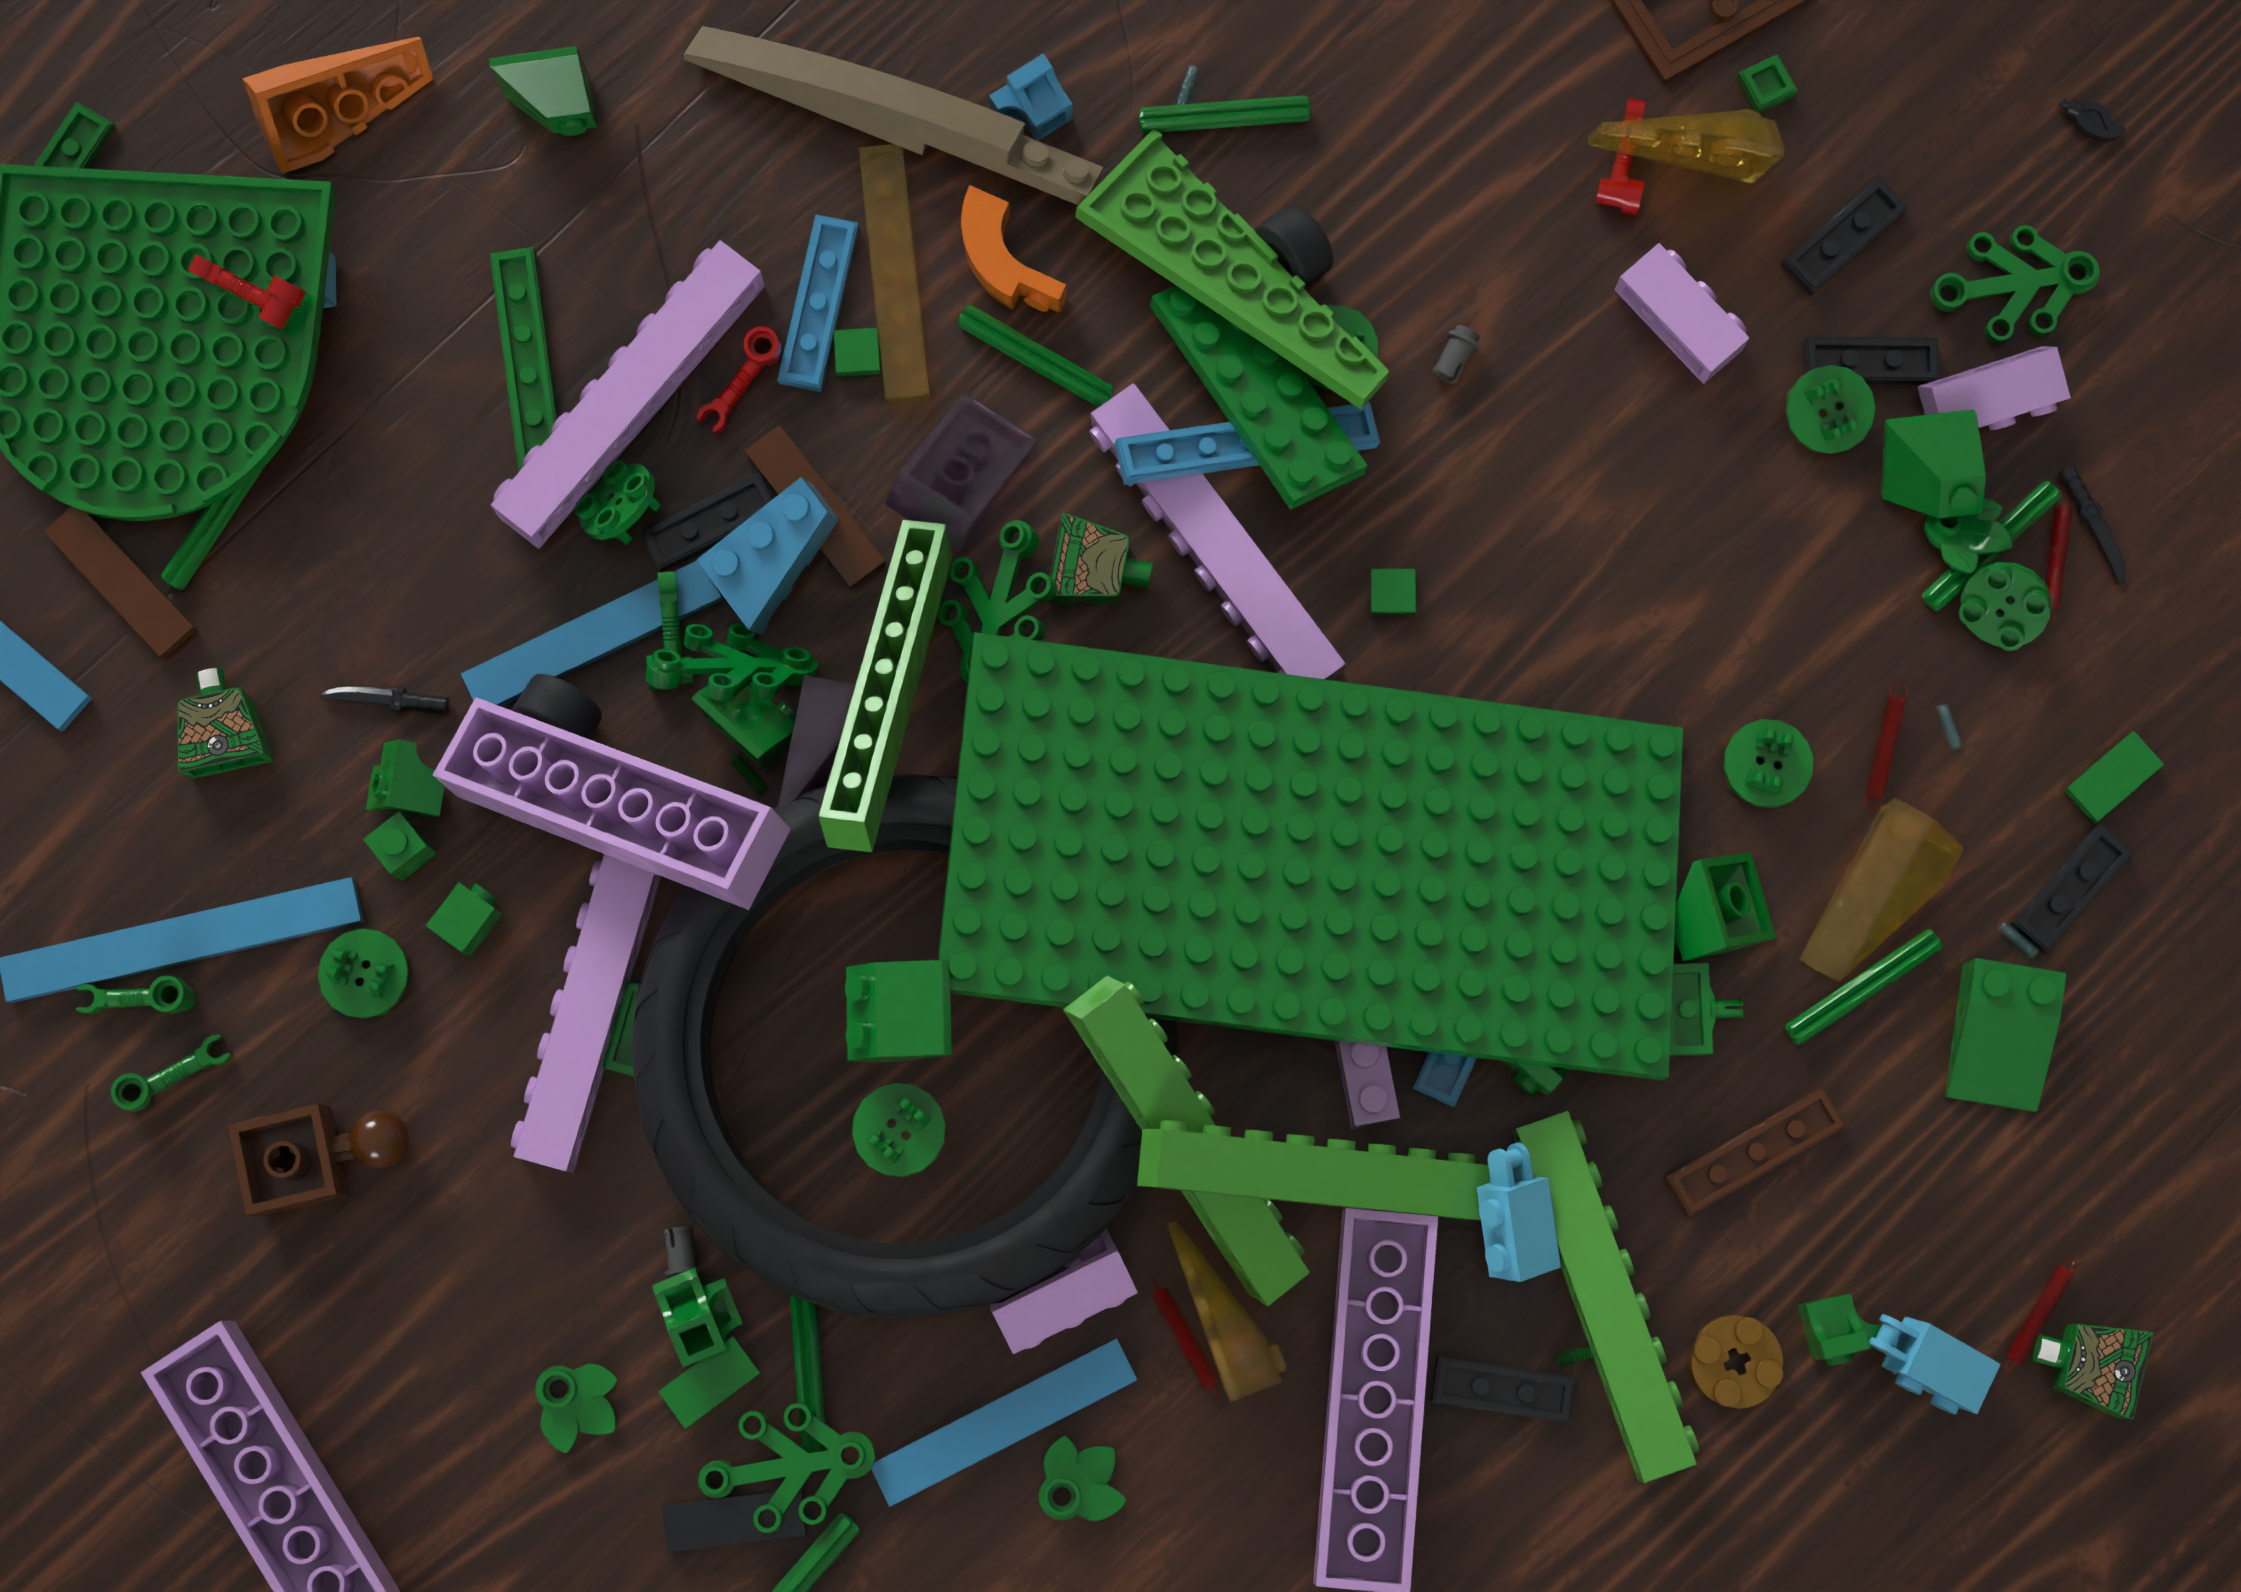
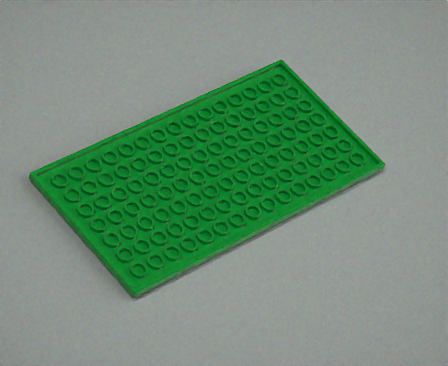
(1315, 857)

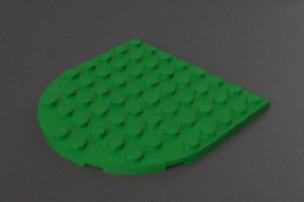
(124, 368)

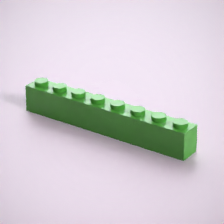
(886, 687)
(1157, 1089)
(1310, 1173)
(1607, 1304)

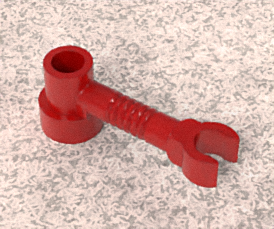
(1620, 189)
(275, 302)
(753, 342)

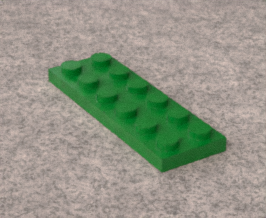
(1263, 400)

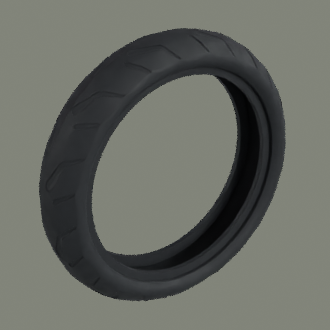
(743, 1215)

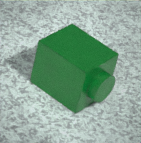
(400, 846)
(465, 918)

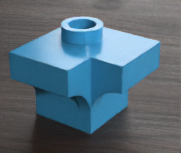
(1034, 98)

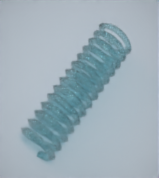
(1187, 91)
(1953, 729)
(2020, 943)

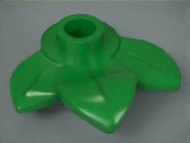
(1969, 537)
(582, 1407)
(1085, 1477)

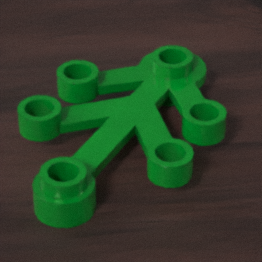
(2021, 281)
(998, 610)
(769, 670)
(795, 1465)

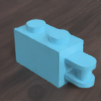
(1517, 1217)
(1935, 1363)

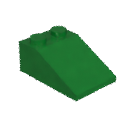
(2004, 1033)

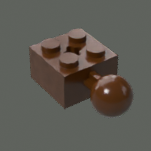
(318, 1175)

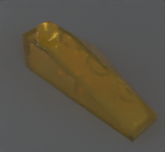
(1717, 143)
(1889, 880)
(1236, 1343)

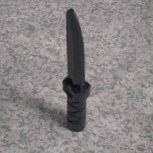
(2091, 513)
(397, 699)

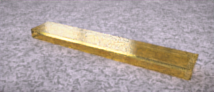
(894, 273)

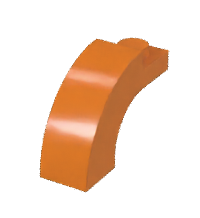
(995, 269)

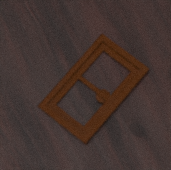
(1734, 27)

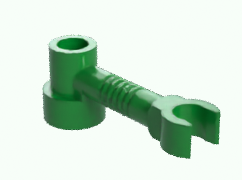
(669, 613)
(159, 995)
(161, 1080)

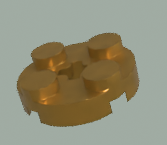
(1761, 1371)

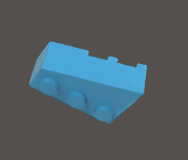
(768, 553)

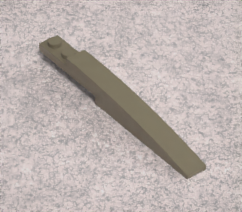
(895, 110)

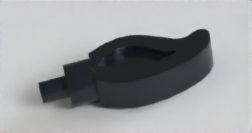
(2092, 120)

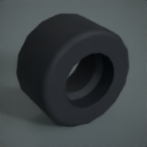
(1298, 243)
(559, 705)

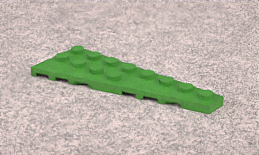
(1190, 238)

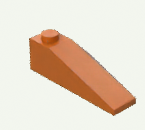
(326, 99)

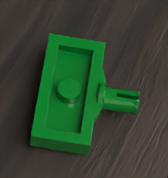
(1696, 1010)

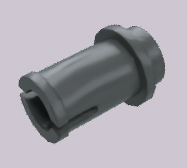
(1456, 353)
(679, 1251)

